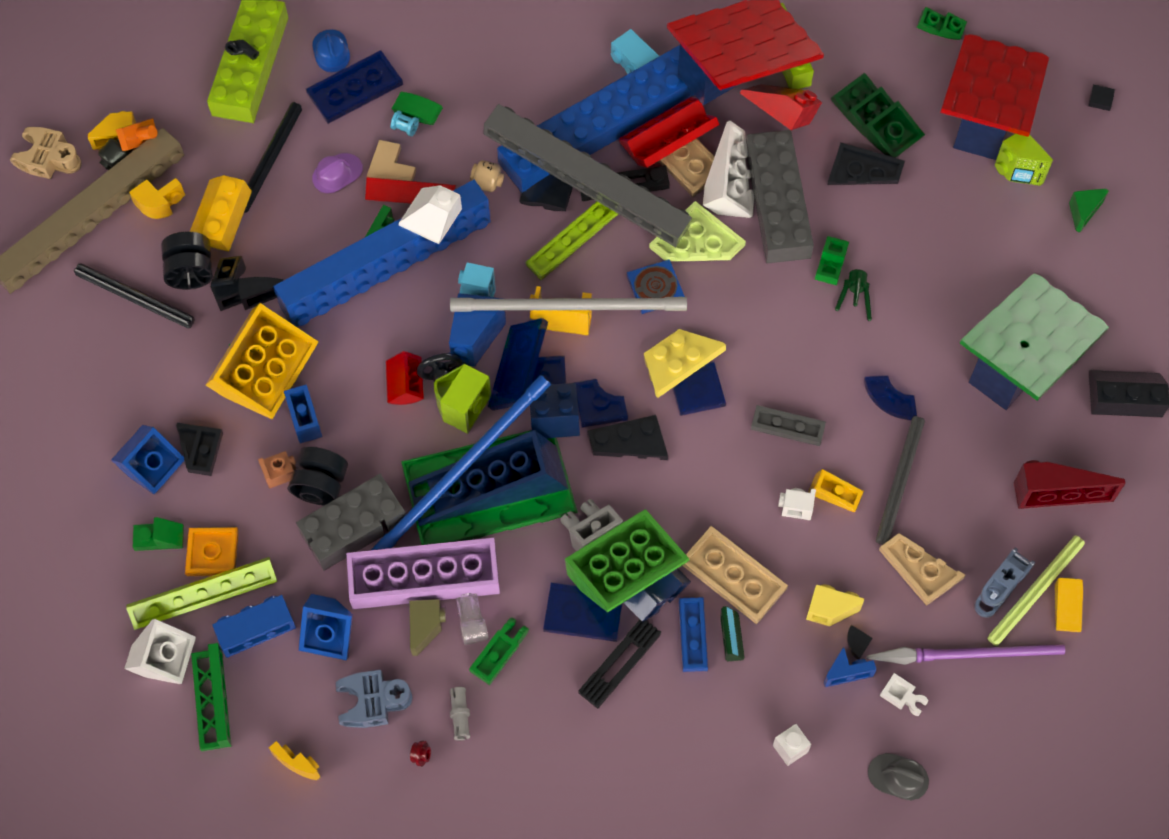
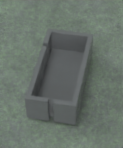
(351, 521)

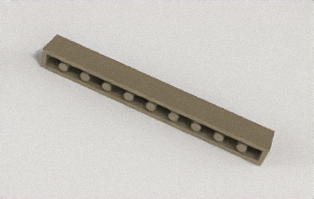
(87, 210)

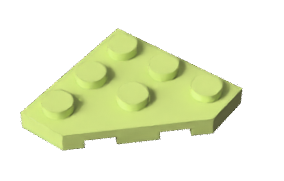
(704, 240)

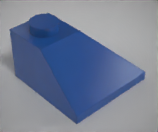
(325, 627)

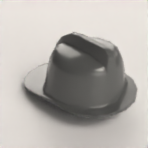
(898, 776)

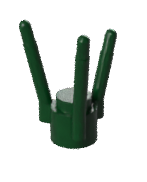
(857, 284)

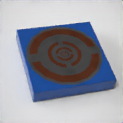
(655, 282)

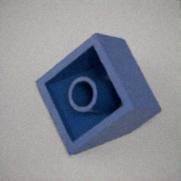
(148, 458)

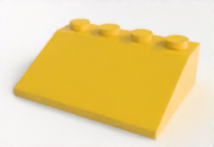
(262, 362)

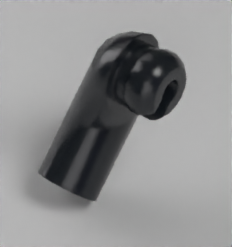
(241, 47)

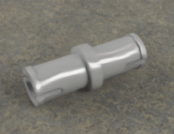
(459, 713)

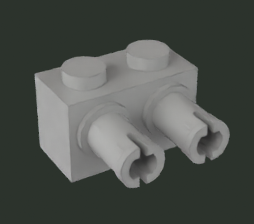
(597, 524)

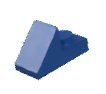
(842, 672)

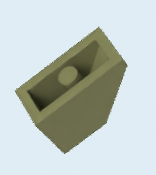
(425, 623)

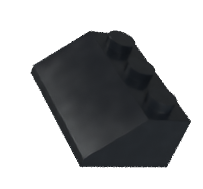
(1128, 393)

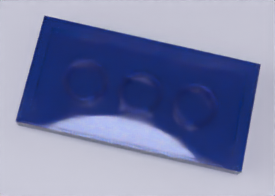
(354, 86)
(517, 363)

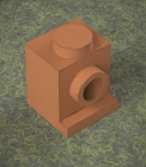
(277, 476)

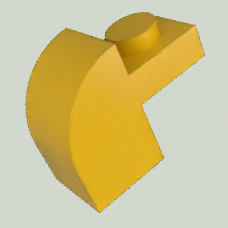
(156, 202)

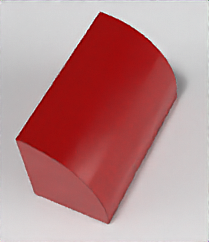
(402, 379)

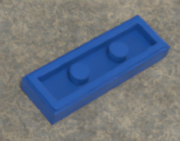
(693, 634)

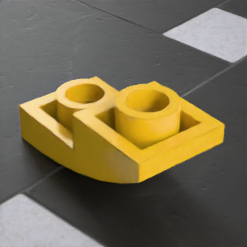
(303, 766)

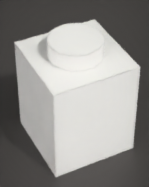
(791, 744)

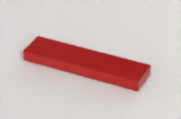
(397, 190)

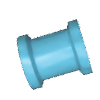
(404, 123)

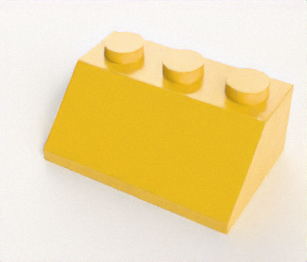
(221, 210)

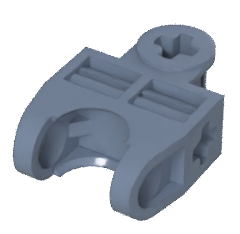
(1003, 582)
(384, 699)

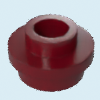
(420, 753)

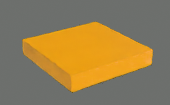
(211, 551)

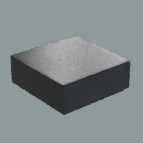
(1101, 97)

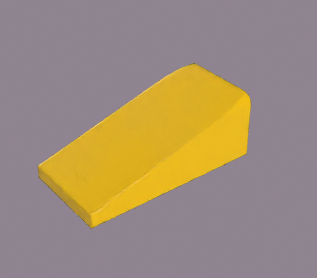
(836, 491)
(1068, 604)

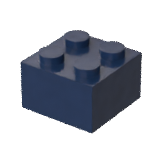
(556, 412)

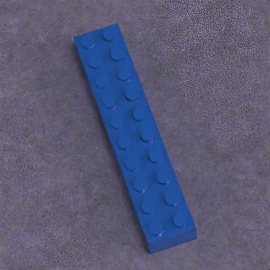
(607, 114)
(373, 261)

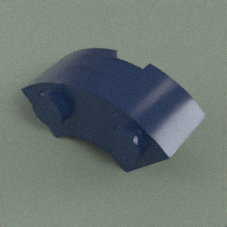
(650, 600)

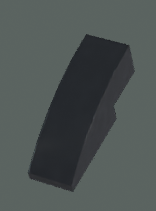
(248, 291)

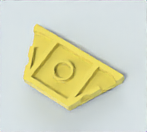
(678, 358)

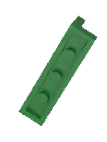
(220, 721)

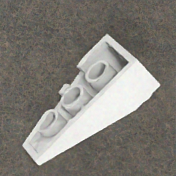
(727, 183)

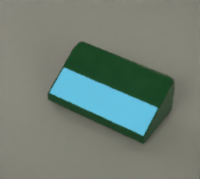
(731, 634)

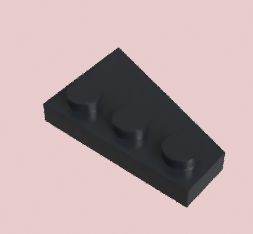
(864, 167)
(630, 438)

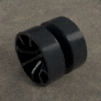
(186, 260)
(317, 475)

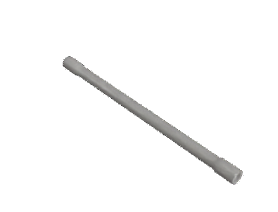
(666, 304)

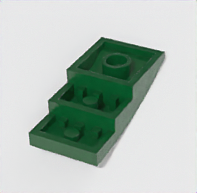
(877, 116)

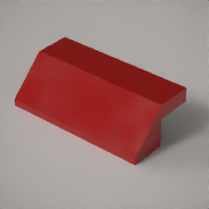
(668, 132)

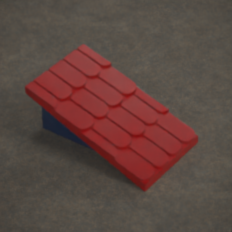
(739, 46)
(993, 93)

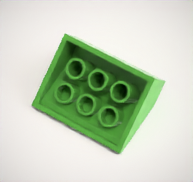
(624, 561)

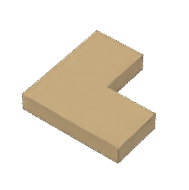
(385, 165)

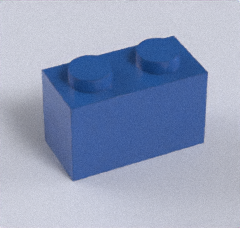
(303, 414)

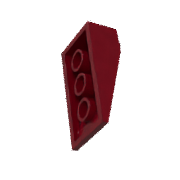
(1060, 485)

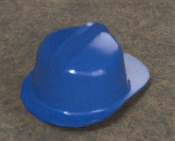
(331, 50)

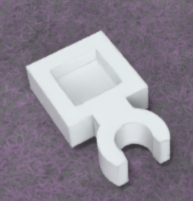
(900, 693)

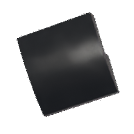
(549, 193)

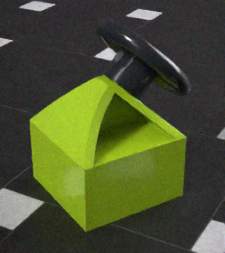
(459, 390)

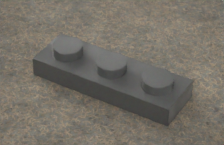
(788, 425)

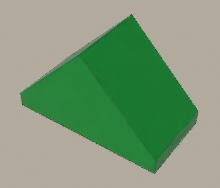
(1085, 204)

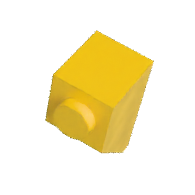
(107, 128)

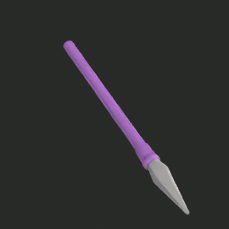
(907, 655)

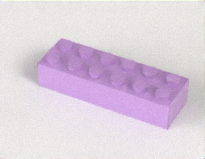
(422, 573)

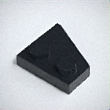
(199, 447)

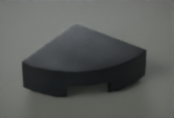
(857, 641)

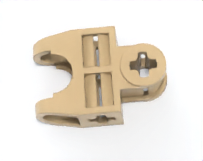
(46, 154)

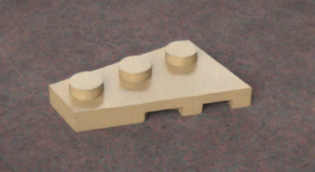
(920, 570)

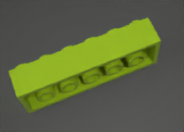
(239, 79)

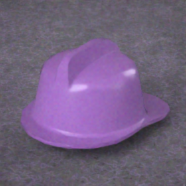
(336, 172)

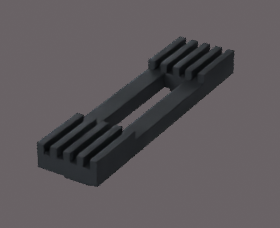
(655, 177)
(596, 689)

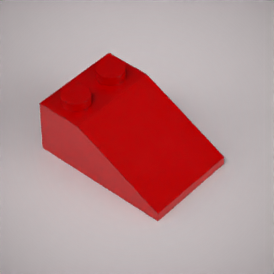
(787, 105)

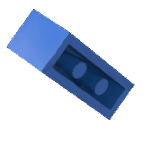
(253, 625)

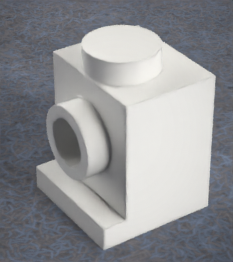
(797, 503)

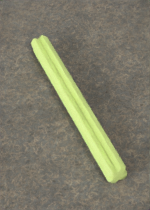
(1035, 590)

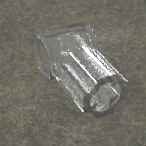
(472, 623)

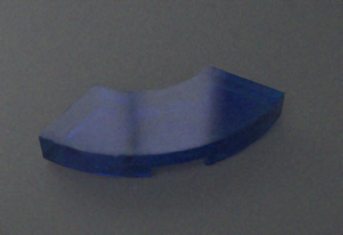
(890, 399)

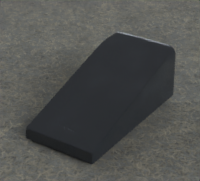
(228, 271)

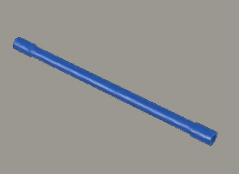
(532, 393)

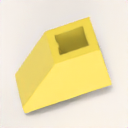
(832, 606)

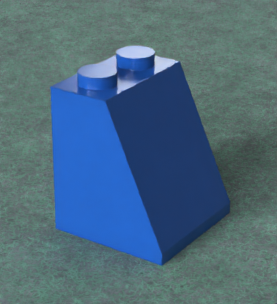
(475, 331)

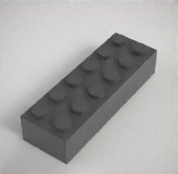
(779, 197)

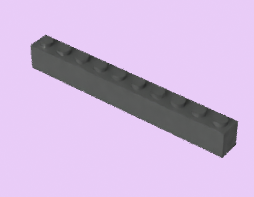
(587, 175)

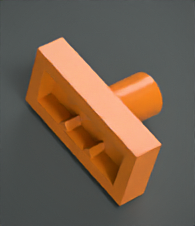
(136, 134)

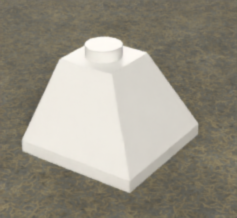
(432, 212)
(161, 653)

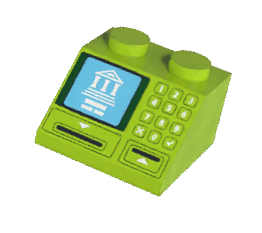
(1023, 160)

